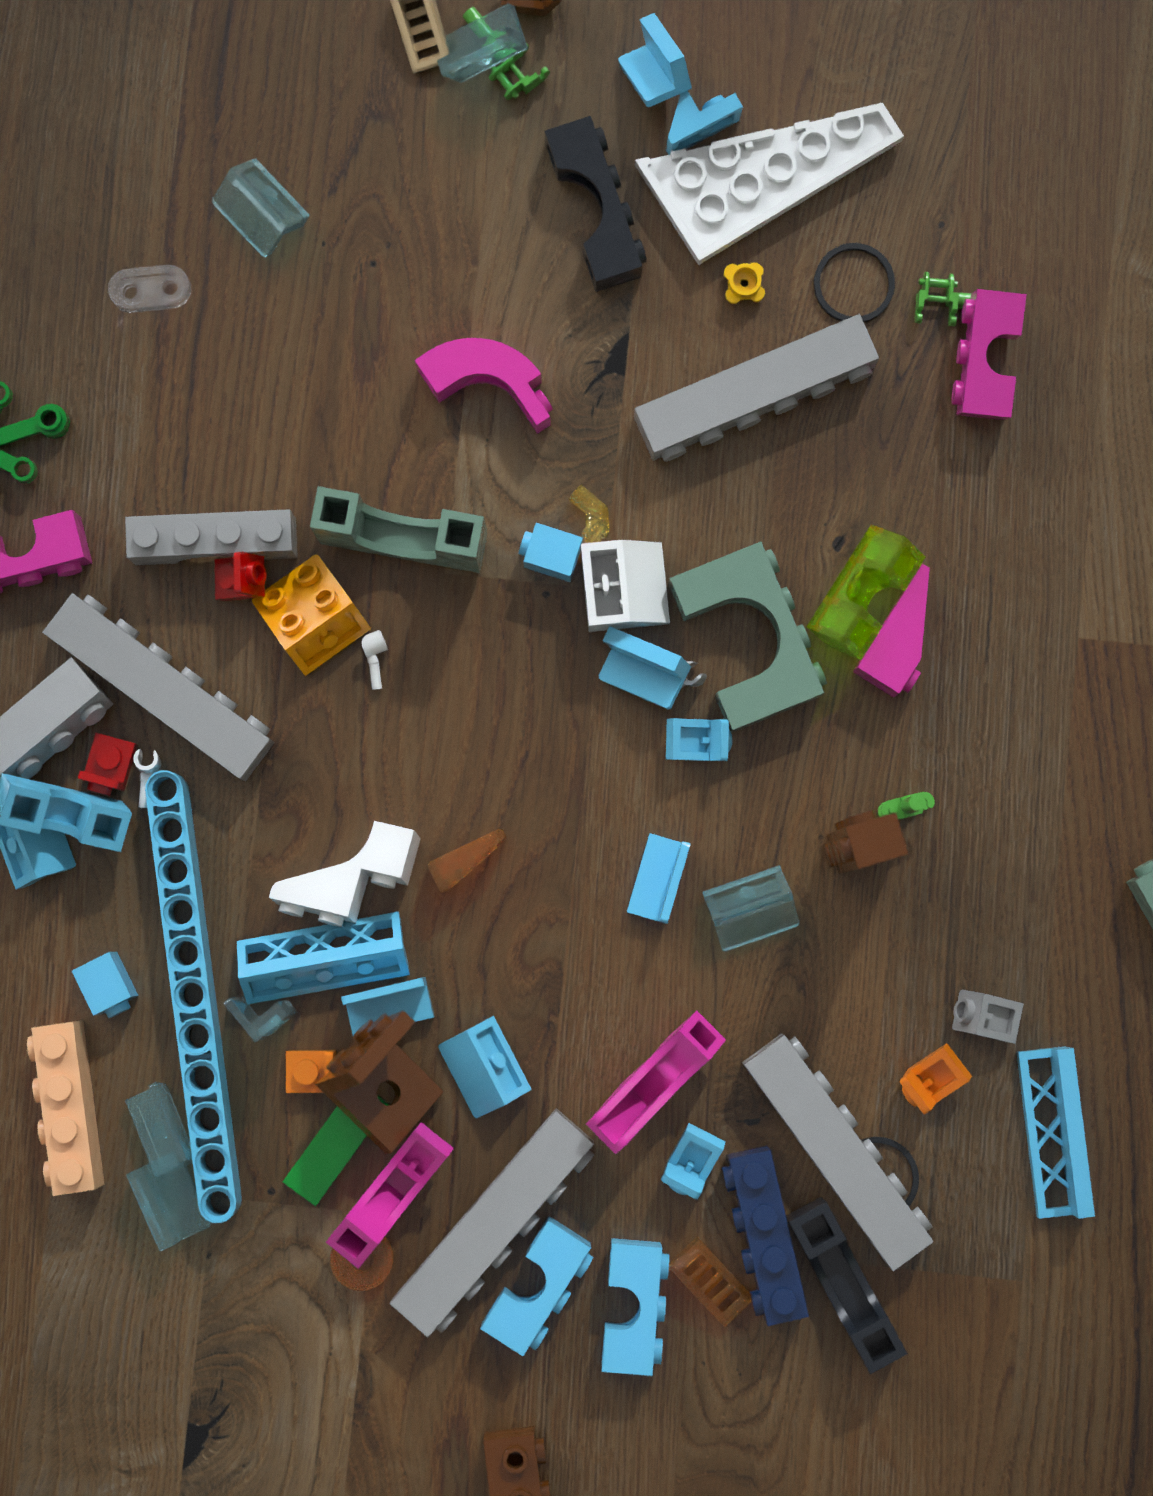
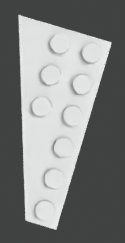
(750, 179)

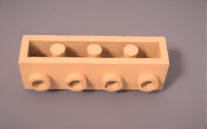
(67, 1108)

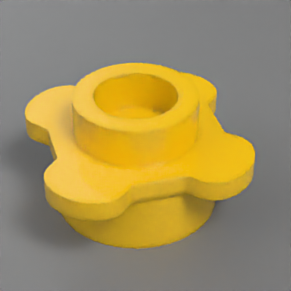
(749, 272)

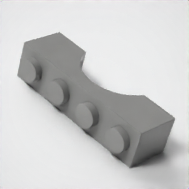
(188, 536)

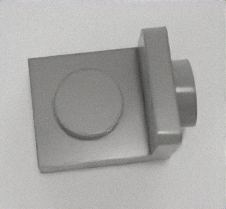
(987, 1016)

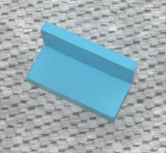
(658, 67)
(643, 668)
(34, 855)
(658, 878)
(408, 996)
(484, 1067)

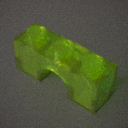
(877, 563)

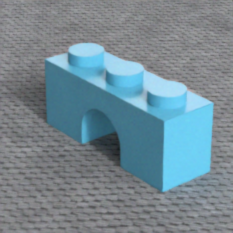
(86, 816)
(520, 1319)
(632, 1344)

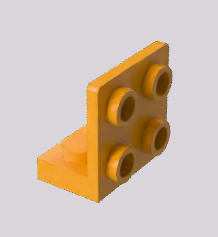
(311, 614)

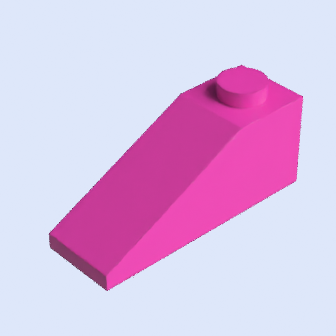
(898, 645)

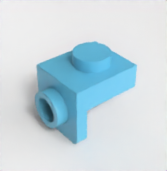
(698, 739)
(692, 1161)

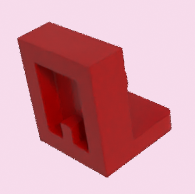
(240, 577)
(108, 764)

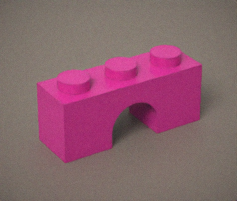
(982, 390)
(57, 549)

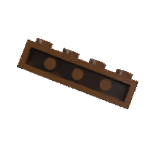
(864, 841)
(514, 1462)

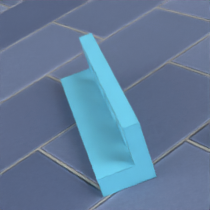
(321, 965)
(1071, 1132)

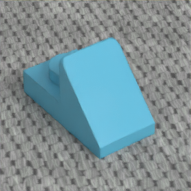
(694, 126)

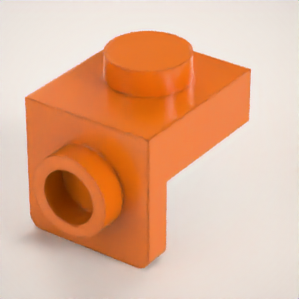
(934, 1078)

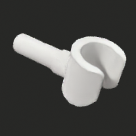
(374, 644)
(146, 772)

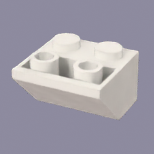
(624, 584)

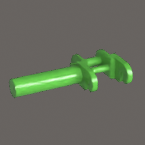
(525, 83)
(952, 299)
(907, 805)

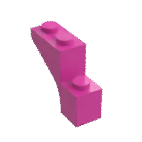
(655, 1081)

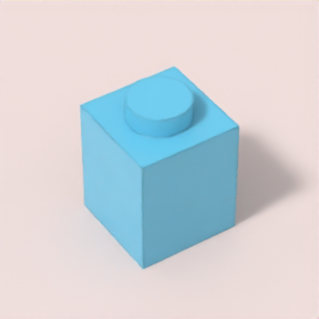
(551, 551)
(105, 985)

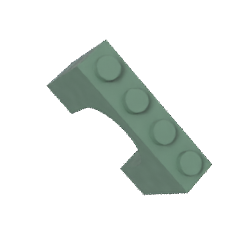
(349, 523)
(751, 580)

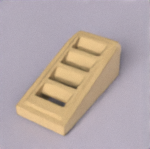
(408, 32)

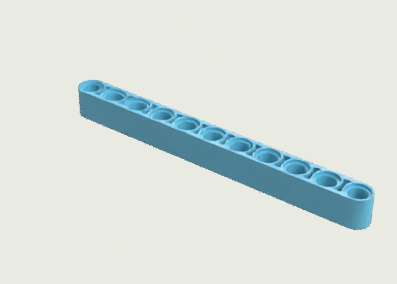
(186, 1015)

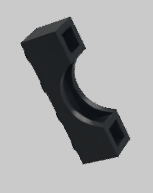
(579, 158)
(846, 1285)

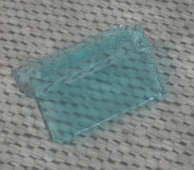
(483, 44)
(258, 206)
(751, 908)
(260, 1027)
(160, 1129)
(168, 1204)

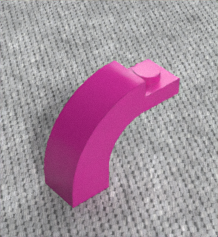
(489, 362)
(389, 1195)

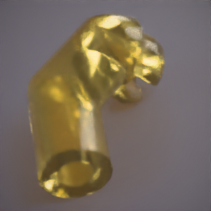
(595, 512)

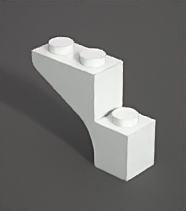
(339, 890)

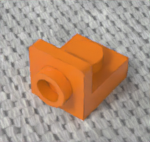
(306, 1068)

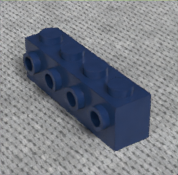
(767, 1236)

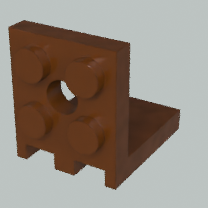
(364, 1066)

